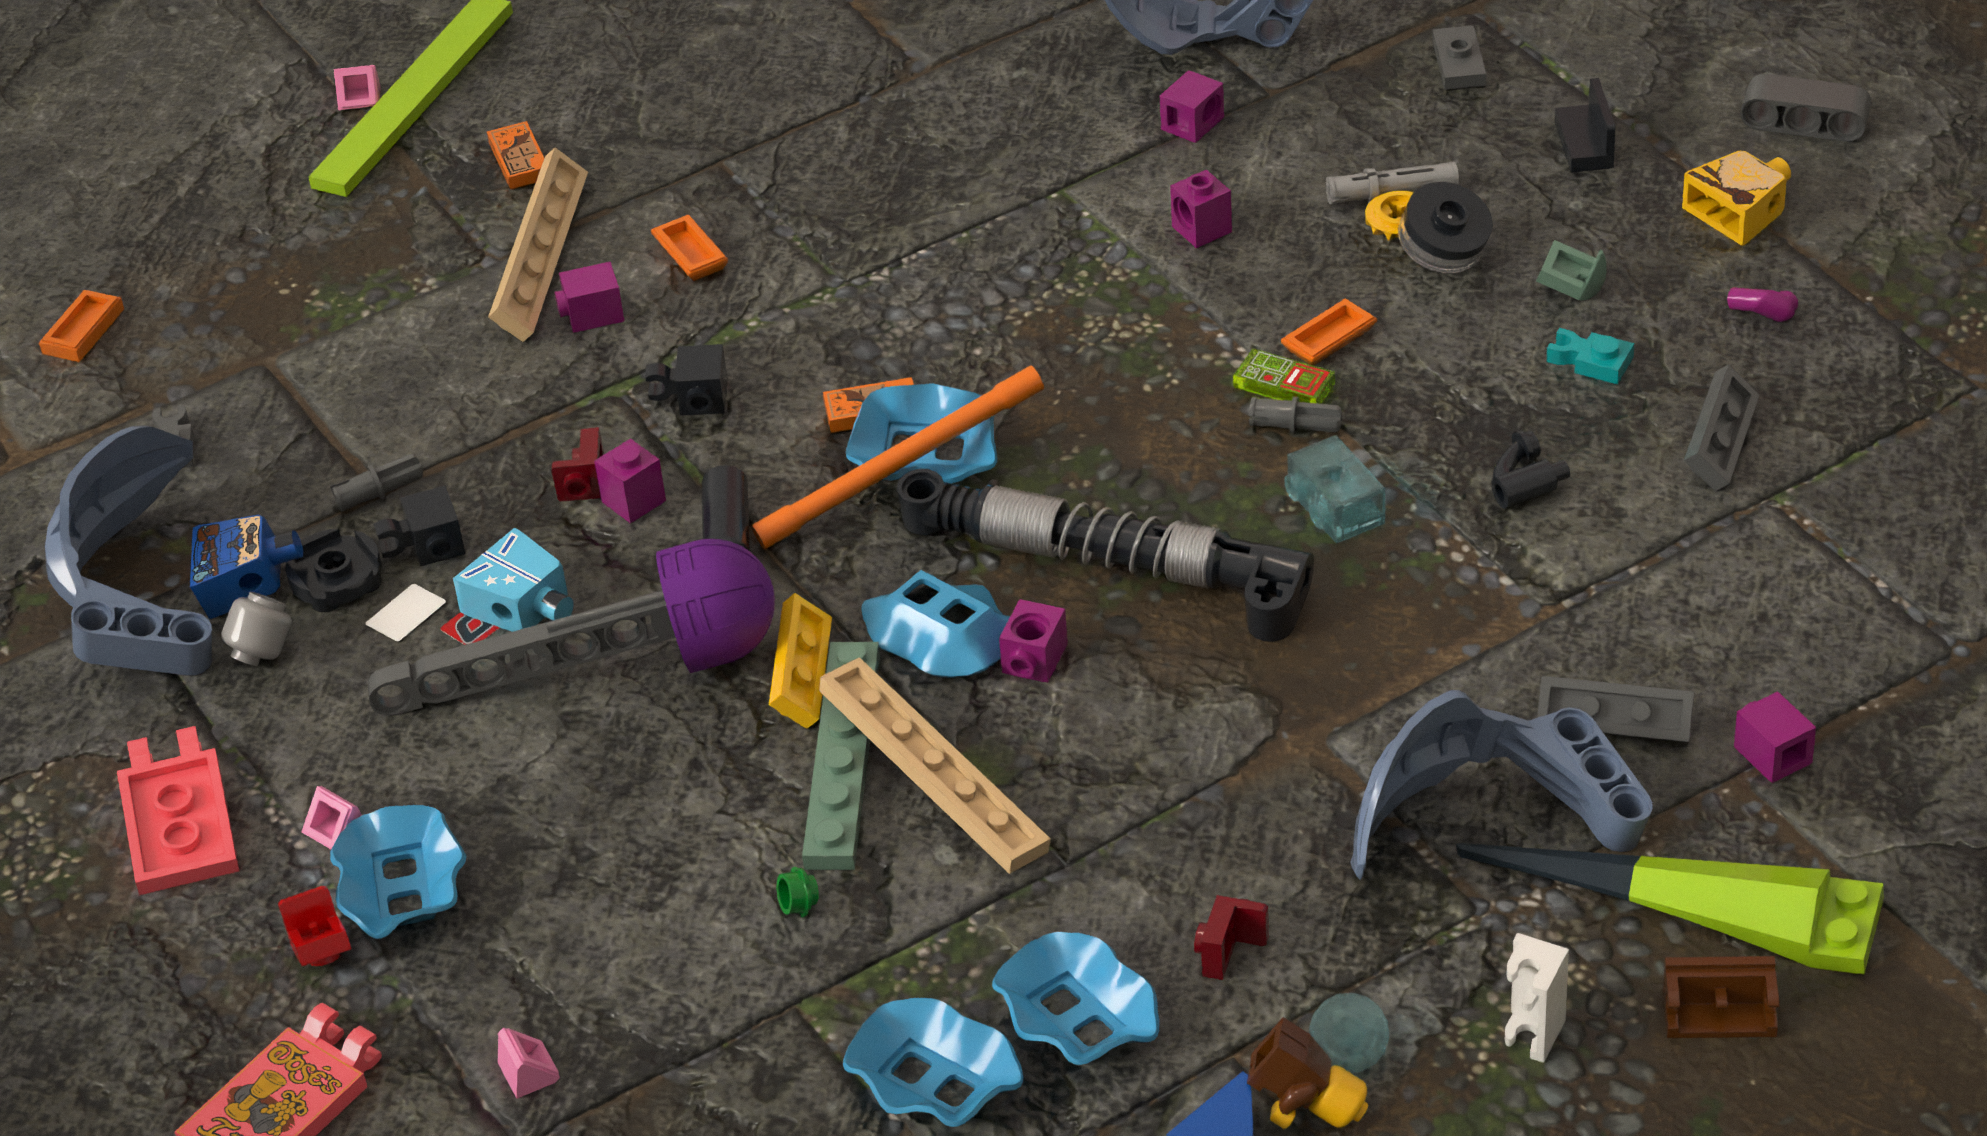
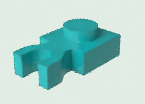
(1594, 357)

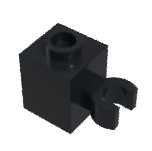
(697, 380)
(428, 526)

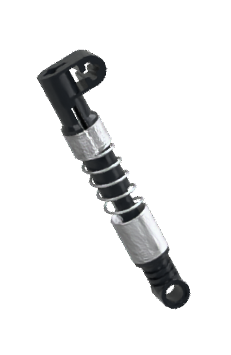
(1181, 551)

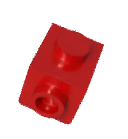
(314, 927)

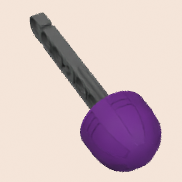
(710, 600)

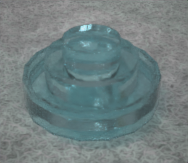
(1350, 1031)

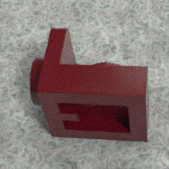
(578, 477)

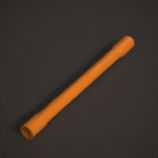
(792, 517)

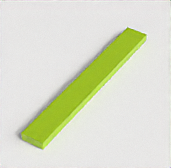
(409, 96)

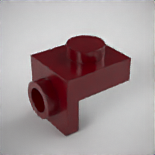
(1228, 923)

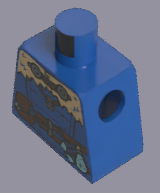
(238, 558)

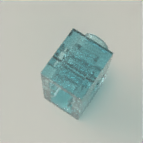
(1335, 489)

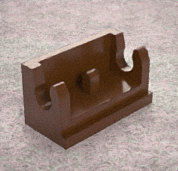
(1720, 997)

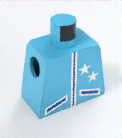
(513, 585)

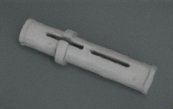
(1374, 183)

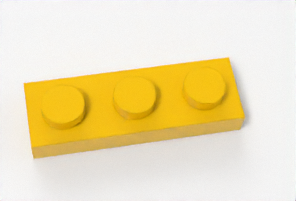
(800, 661)

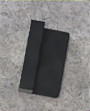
(1587, 132)

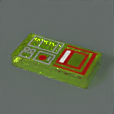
(1283, 378)

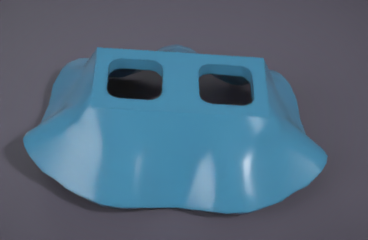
(911, 409)
(930, 640)
(388, 837)
(1095, 977)
(943, 1039)

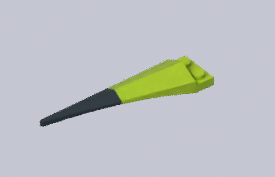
(1777, 908)

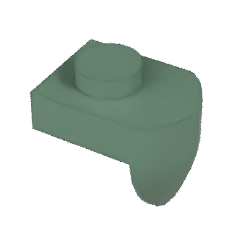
(1573, 271)

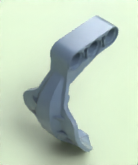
(1176, 24)
(96, 501)
(1558, 750)

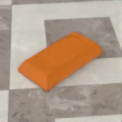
(690, 247)
(1329, 332)

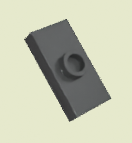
(1459, 57)

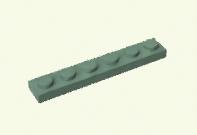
(838, 775)

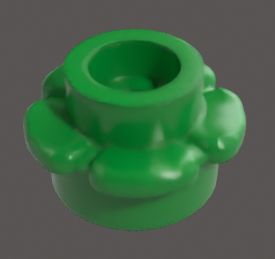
(797, 891)

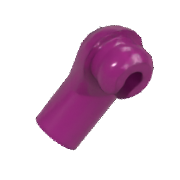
(1768, 303)

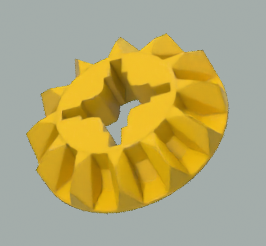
(1383, 208)

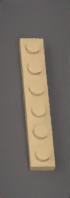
(538, 245)
(935, 765)

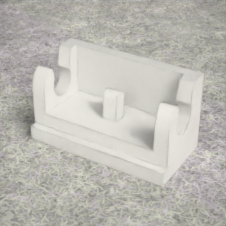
(1538, 992)

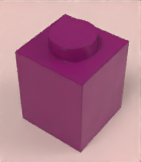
(590, 297)
(630, 480)
(1774, 737)

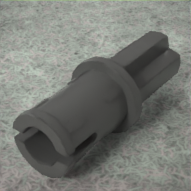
(1295, 415)
(376, 482)

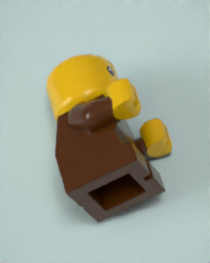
(1302, 1076)

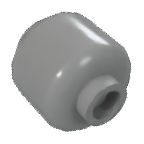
(256, 628)

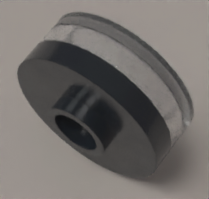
(1445, 227)

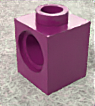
(1192, 106)
(1201, 208)
(1033, 640)

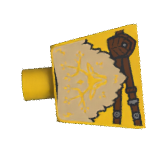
(1737, 194)

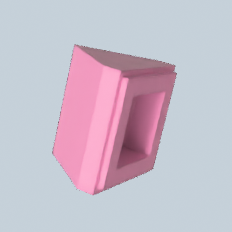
(357, 87)
(328, 816)
(525, 1062)

